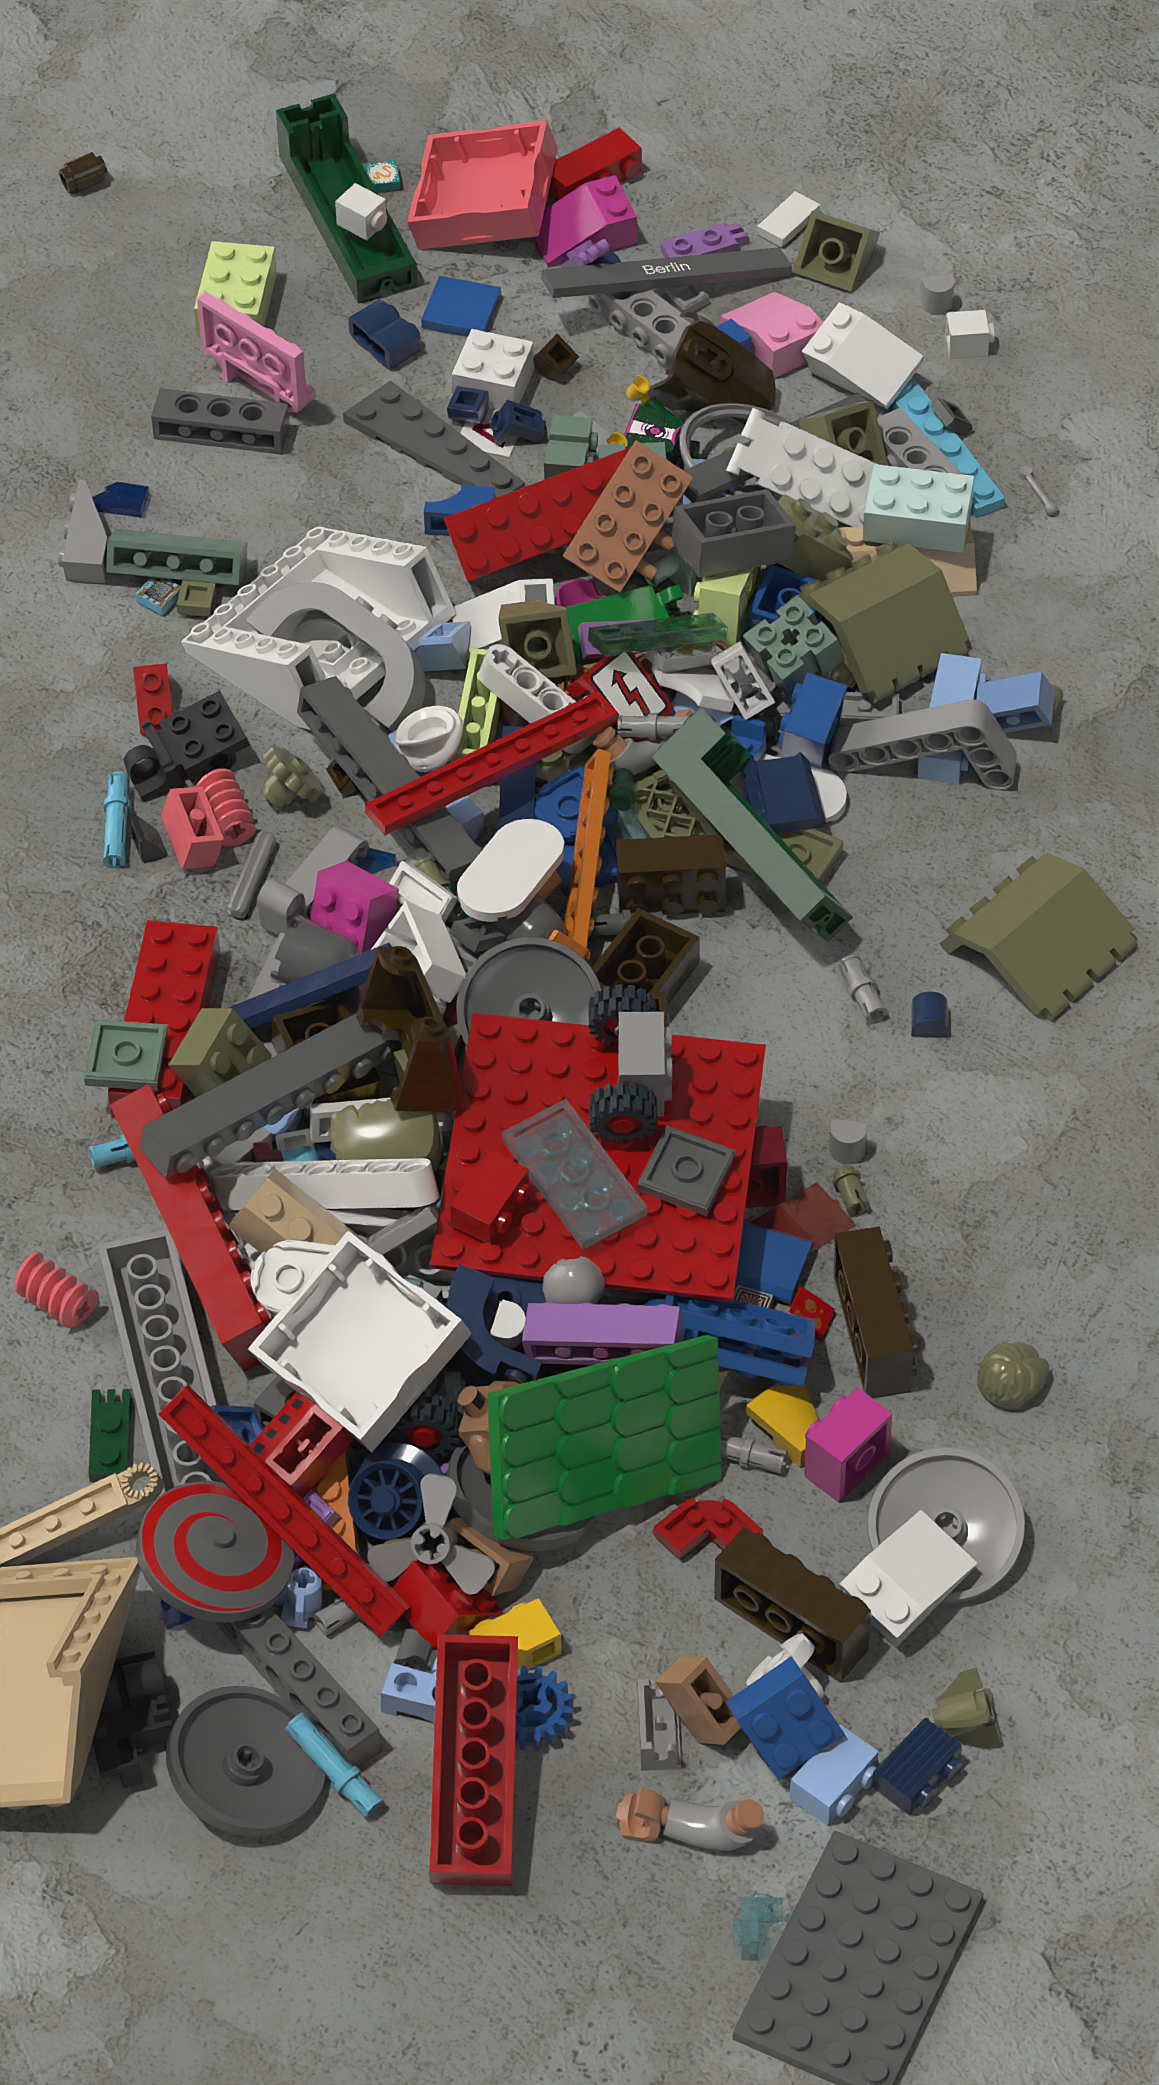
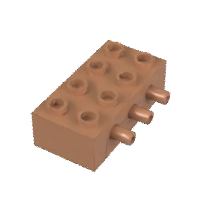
(629, 518)

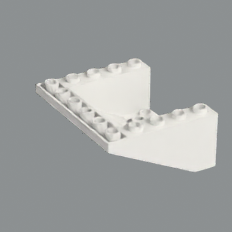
(385, 573)

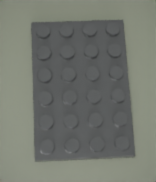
(858, 1965)

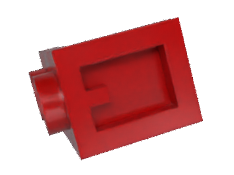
(152, 694)

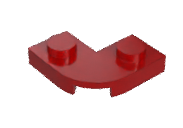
(702, 1519)

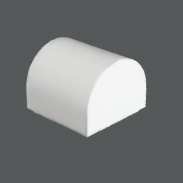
(508, 1324)

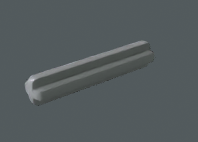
(251, 874)

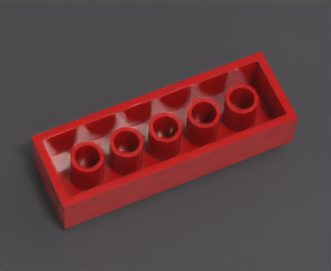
(529, 519)
(171, 988)
(474, 1760)

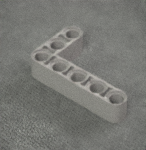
(925, 733)

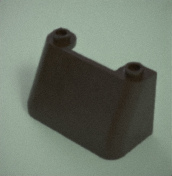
(405, 1010)

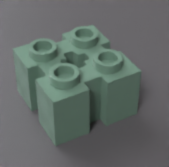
(569, 444)
(793, 646)

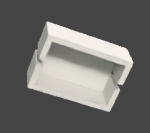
(433, 950)

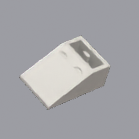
(485, 609)

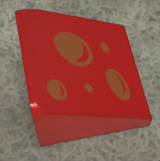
(812, 1307)

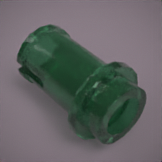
(622, 794)

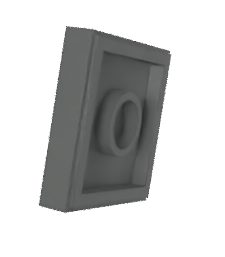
(686, 1170)

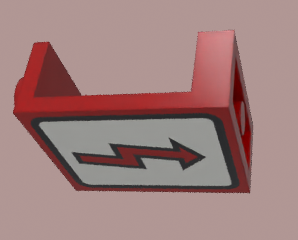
(625, 686)

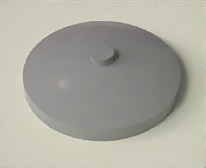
(966, 1500)

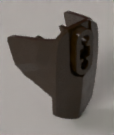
(715, 373)

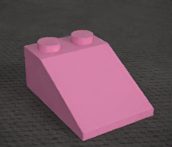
(778, 330)

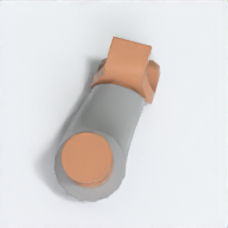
(631, 754)
(698, 1825)

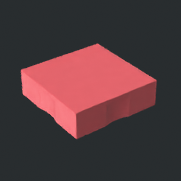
(483, 185)

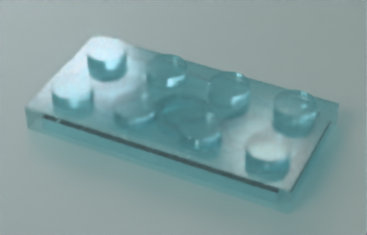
(574, 1174)

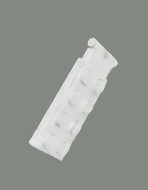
(804, 468)

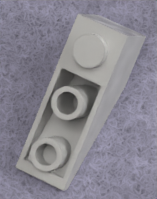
(86, 541)

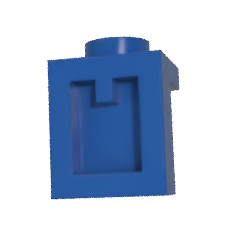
(751, 735)

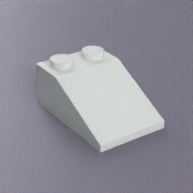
(861, 356)
(908, 1576)

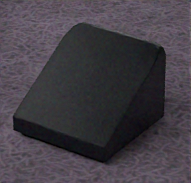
(146, 840)

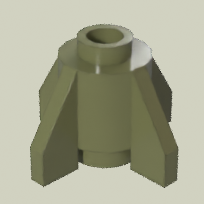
(965, 1711)

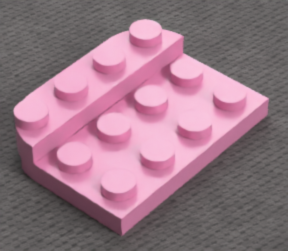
(253, 353)

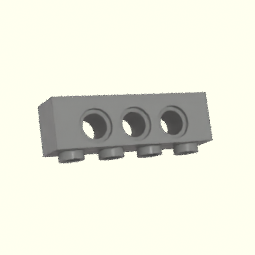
(644, 318)
(909, 447)

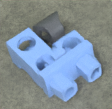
(408, 1688)

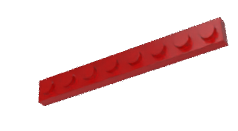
(491, 763)
(283, 1510)

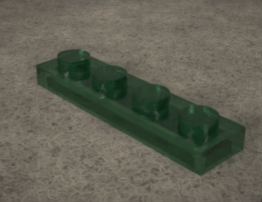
(657, 633)

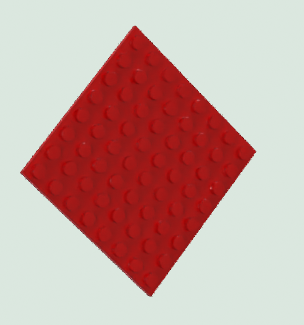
(531, 1064)

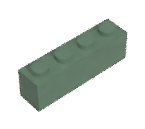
(177, 557)

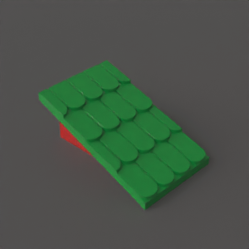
(604, 1437)

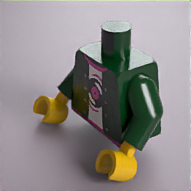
(653, 424)

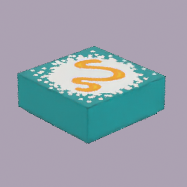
(384, 175)

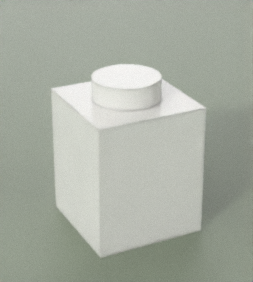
(361, 211)
(968, 334)

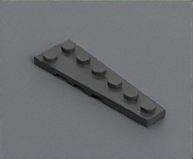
(421, 433)

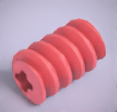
(228, 806)
(55, 1291)

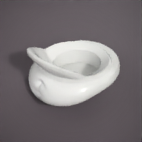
(429, 737)

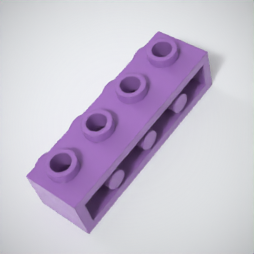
(597, 1332)

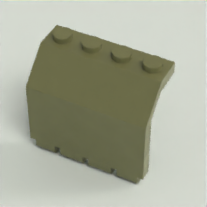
(890, 617)
(1046, 933)

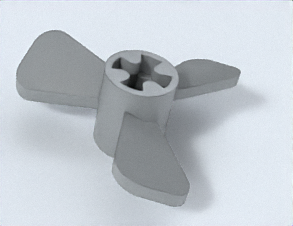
(466, 1566)

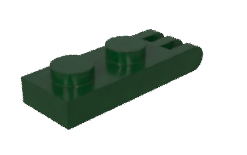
(109, 1434)

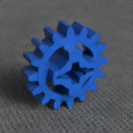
(535, 1714)

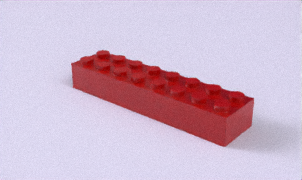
(199, 1234)

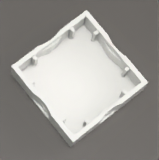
(360, 1341)

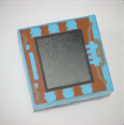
(158, 594)

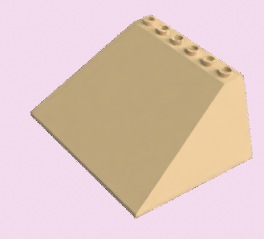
(55, 1668)

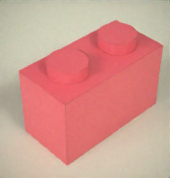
(192, 827)

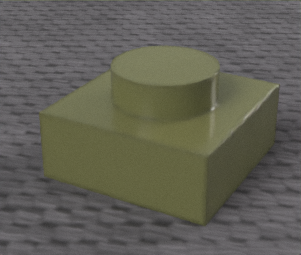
(196, 598)

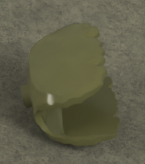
(383, 1133)

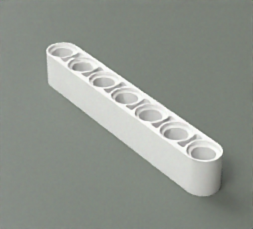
(334, 1182)

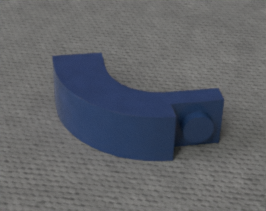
(481, 1352)

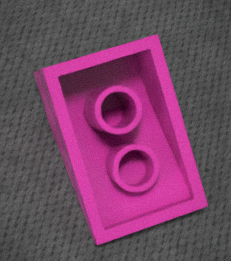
(588, 213)

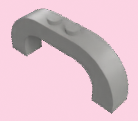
(311, 602)

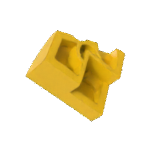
(786, 1416)

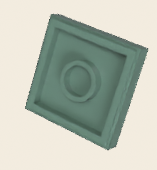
(126, 1054)

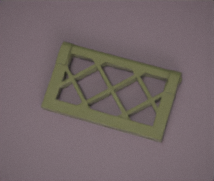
(649, 788)

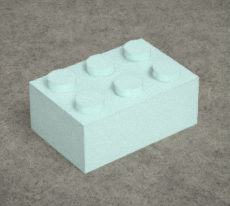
(918, 508)

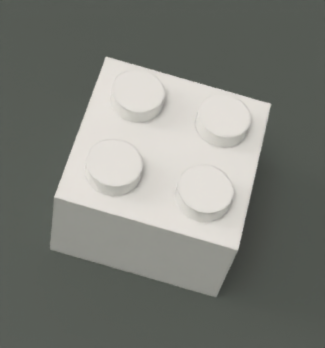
(495, 365)

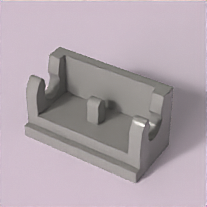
(657, 1729)

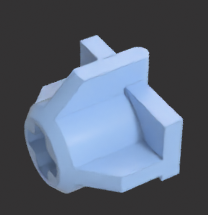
(301, 1597)

